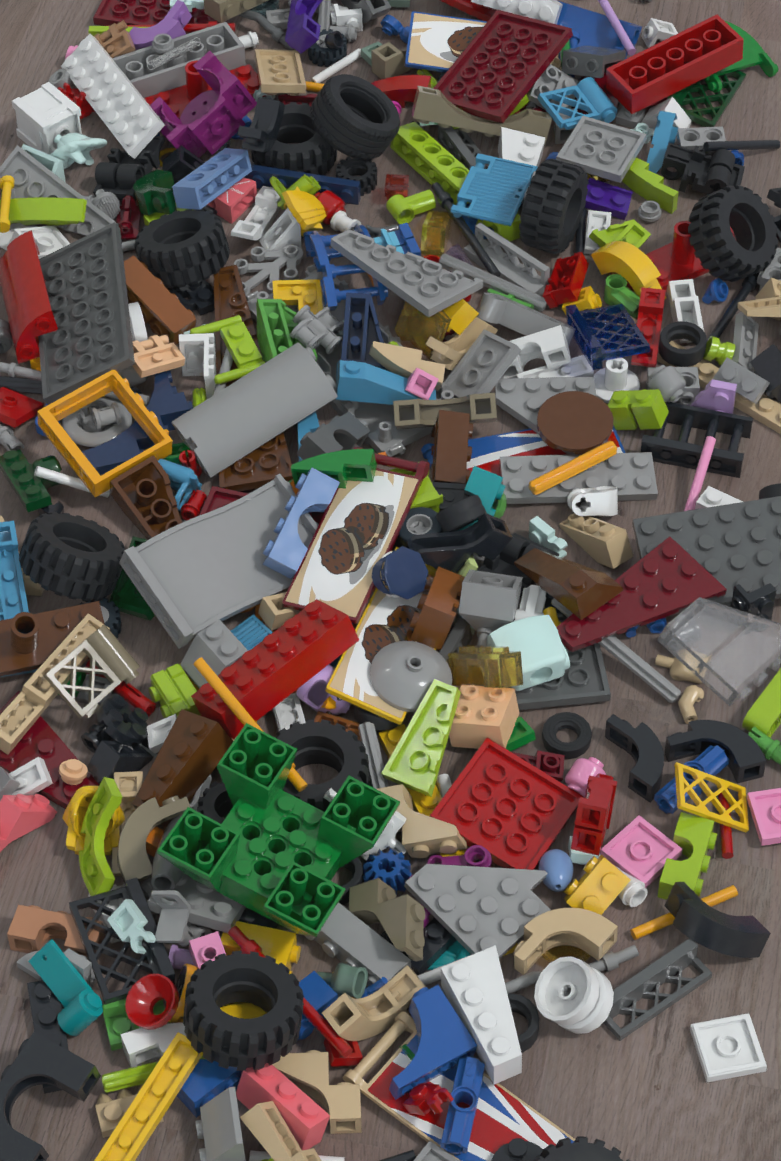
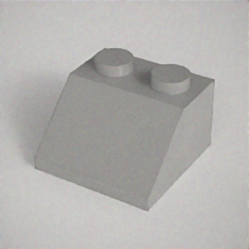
(217, 647)
(221, 1128)

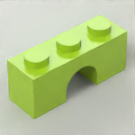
(695, 838)

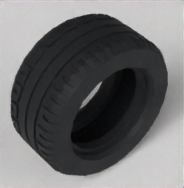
(355, 117)

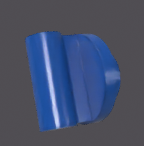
(716, 291)

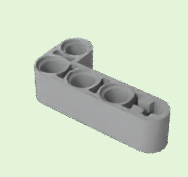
(518, 317)

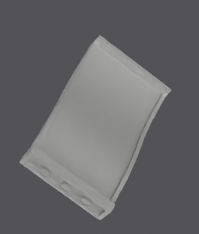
(214, 562)

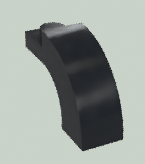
(646, 751)

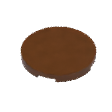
(574, 422)

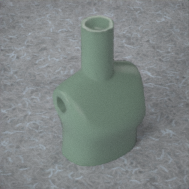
(347, 980)

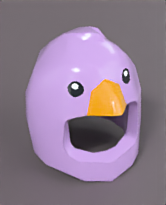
(316, 697)

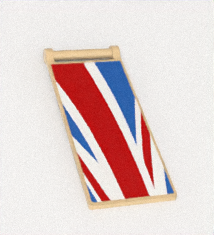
(498, 1114)

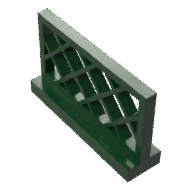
(724, 99)

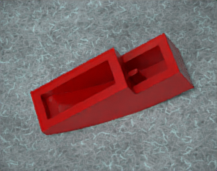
(402, 88)

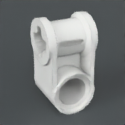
(598, 501)

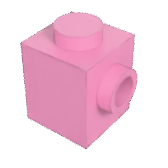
(205, 948)

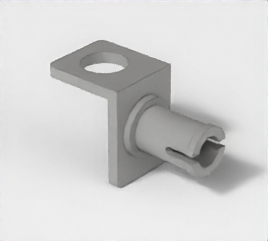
(173, 918)

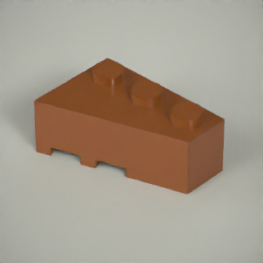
(437, 608)

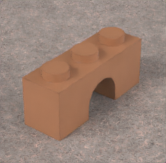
(35, 926)

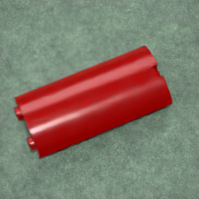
(25, 296)

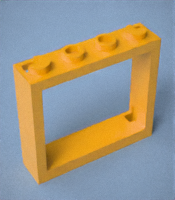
(81, 397)

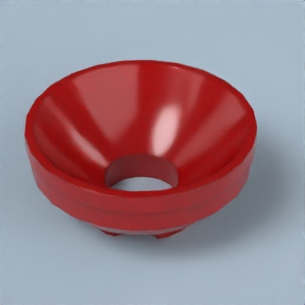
(145, 995)

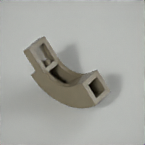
(132, 853)

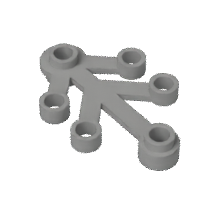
(288, 255)

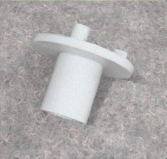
(614, 378)

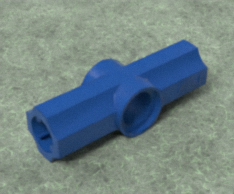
(709, 761)
(460, 1120)

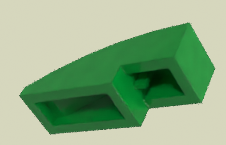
(340, 465)

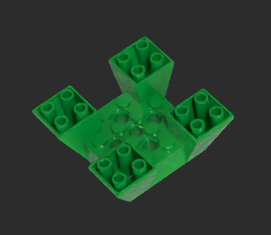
(272, 846)

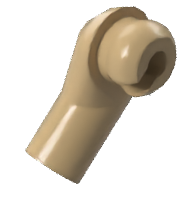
(687, 700)

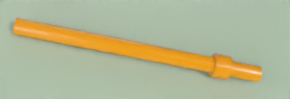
(240, 711)

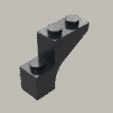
(453, 549)

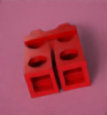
(594, 814)

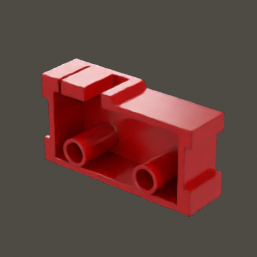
(566, 280)

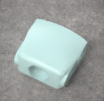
(540, 647)

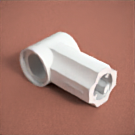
(531, 603)

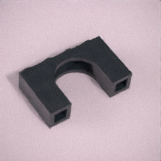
(37, 1064)

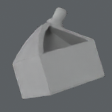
(489, 601)

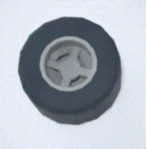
(418, 521)

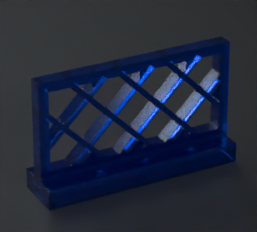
(590, 339)

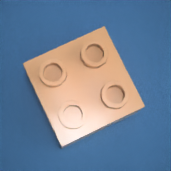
(482, 715)

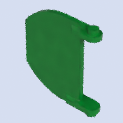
(752, 55)

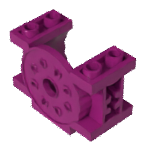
(211, 115)

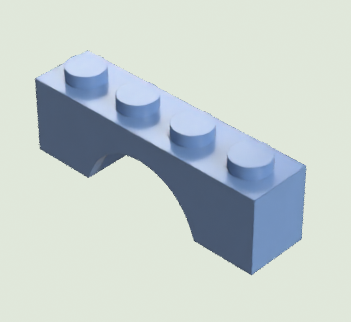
(288, 550)

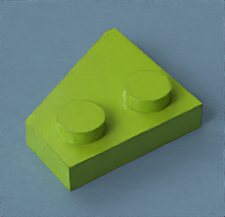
(628, 232)

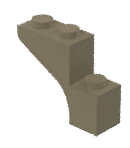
(399, 916)

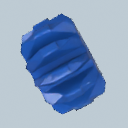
(389, 868)

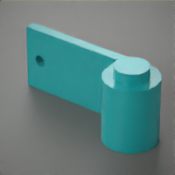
(80, 1002)

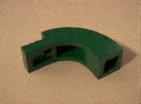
(155, 193)

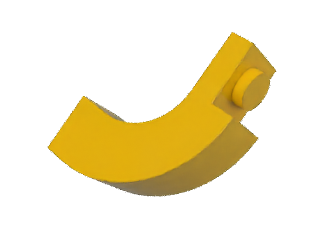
(629, 263)

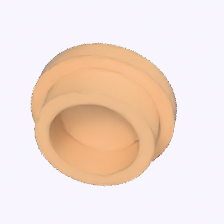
(73, 771)

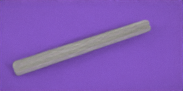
(633, 662)

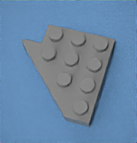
(480, 903)

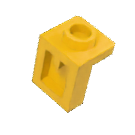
(586, 300)

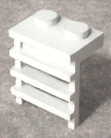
(199, 358)

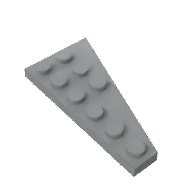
(36, 180)
(409, 275)

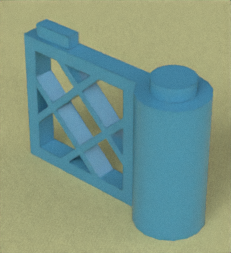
(590, 99)

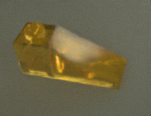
(435, 233)

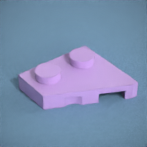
(717, 396)

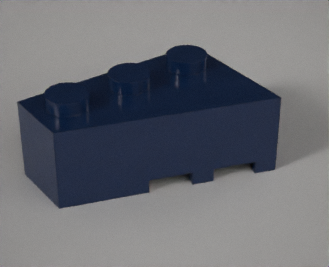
(360, 329)

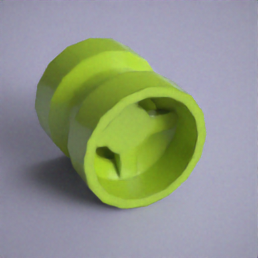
(718, 350)

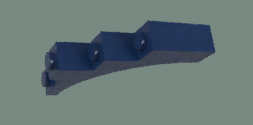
(167, 407)

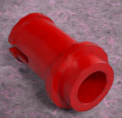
(190, 462)
(193, 505)

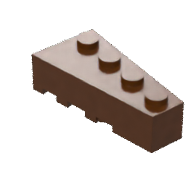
(184, 760)

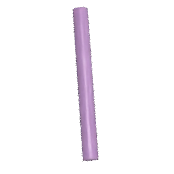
(630, 49)

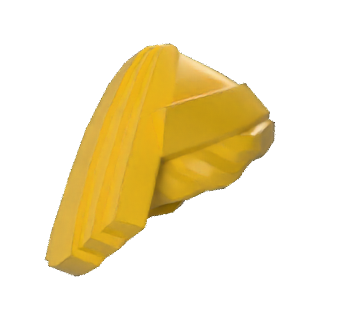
(305, 208)
(74, 817)

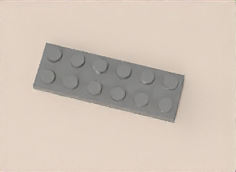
(629, 472)

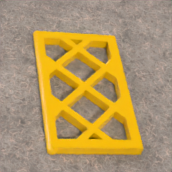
(700, 809)

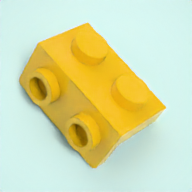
(597, 886)

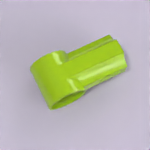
(406, 208)

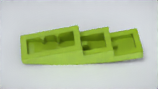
(650, 186)
(47, 211)

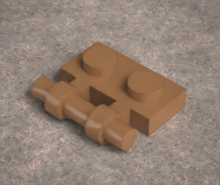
(116, 40)

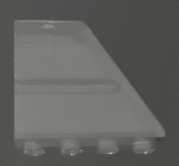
(724, 647)

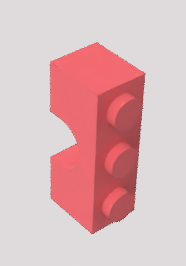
(302, 1115)

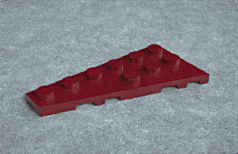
(651, 590)
(46, 744)

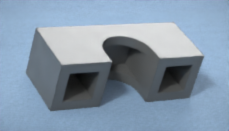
(339, 434)

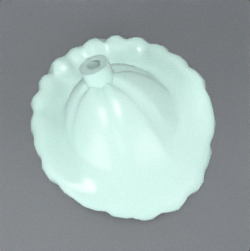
(76, 148)

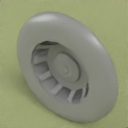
(82, 429)

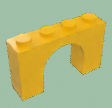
(274, 943)

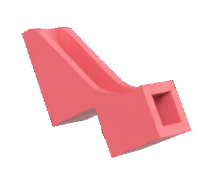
(22, 815)

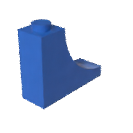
(440, 1041)

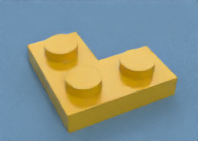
(299, 293)

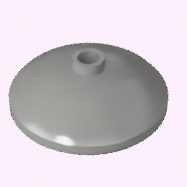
(399, 681)

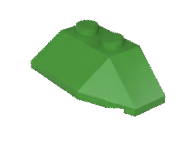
(274, 327)

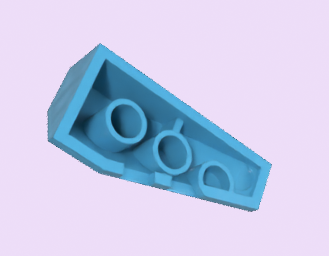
(370, 384)

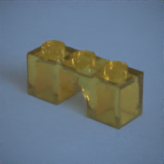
(487, 667)

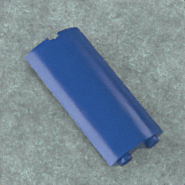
(595, 27)

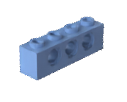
(212, 178)

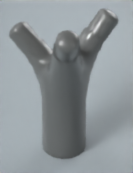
(377, 230)

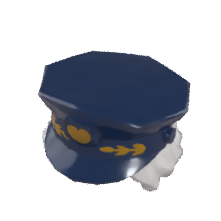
(400, 573)

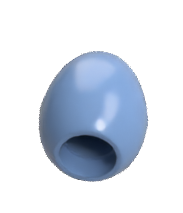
(559, 869)

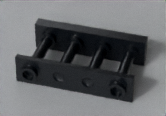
(687, 455)

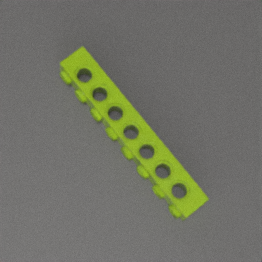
(440, 166)

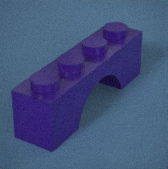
(301, 28)

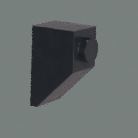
(181, 163)
(116, 757)

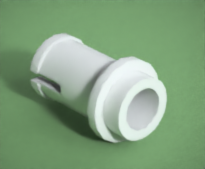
(249, 40)

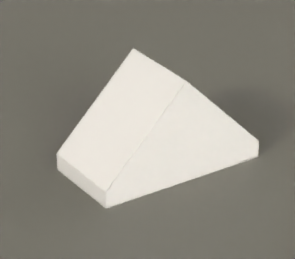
(668, 105)
(282, 233)

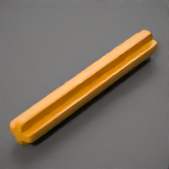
(572, 467)

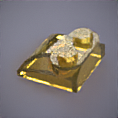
(418, 328)

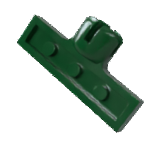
(20, 474)

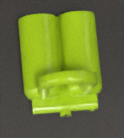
(305, 184)

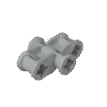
(317, 329)

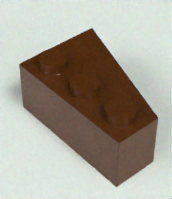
(451, 447)

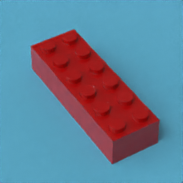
(674, 64)
(279, 664)

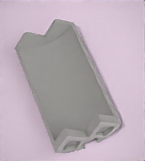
(255, 409)

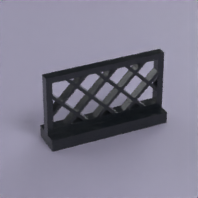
(155, 952)

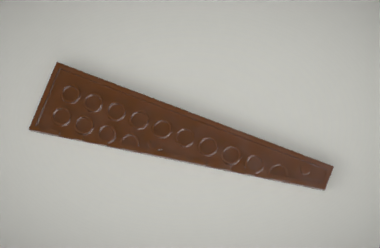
(273, 456)

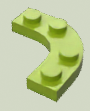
(92, 859)

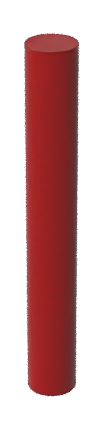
(725, 831)

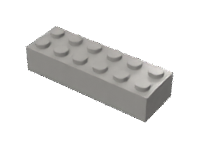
(217, 38)

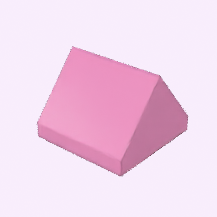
(421, 384)

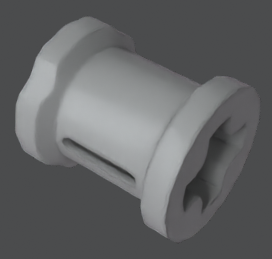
(106, 416)

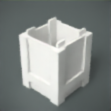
(44, 116)

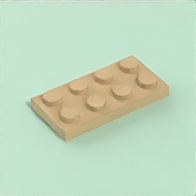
(280, 72)

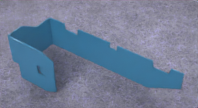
(663, 134)

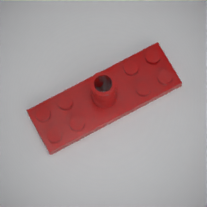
(181, 96)
(677, 258)

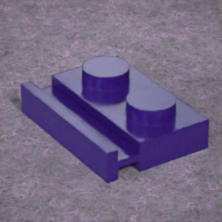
(608, 198)

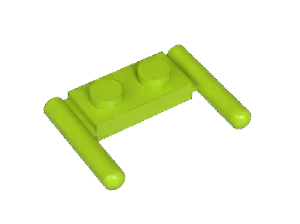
(239, 345)

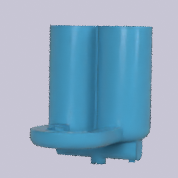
(181, 479)

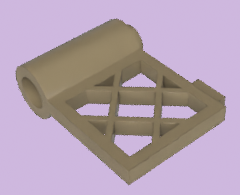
(111, 660)

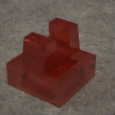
(396, 185)

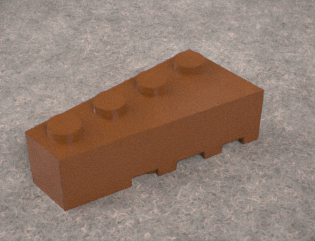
(157, 304)

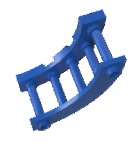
(317, 246)

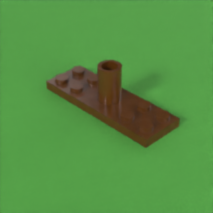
(32, 638)

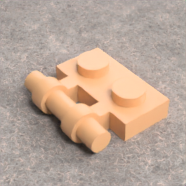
(156, 356)

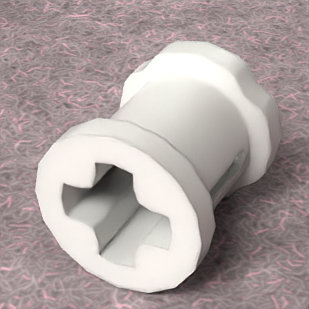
(342, 222)

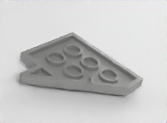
(526, 395)

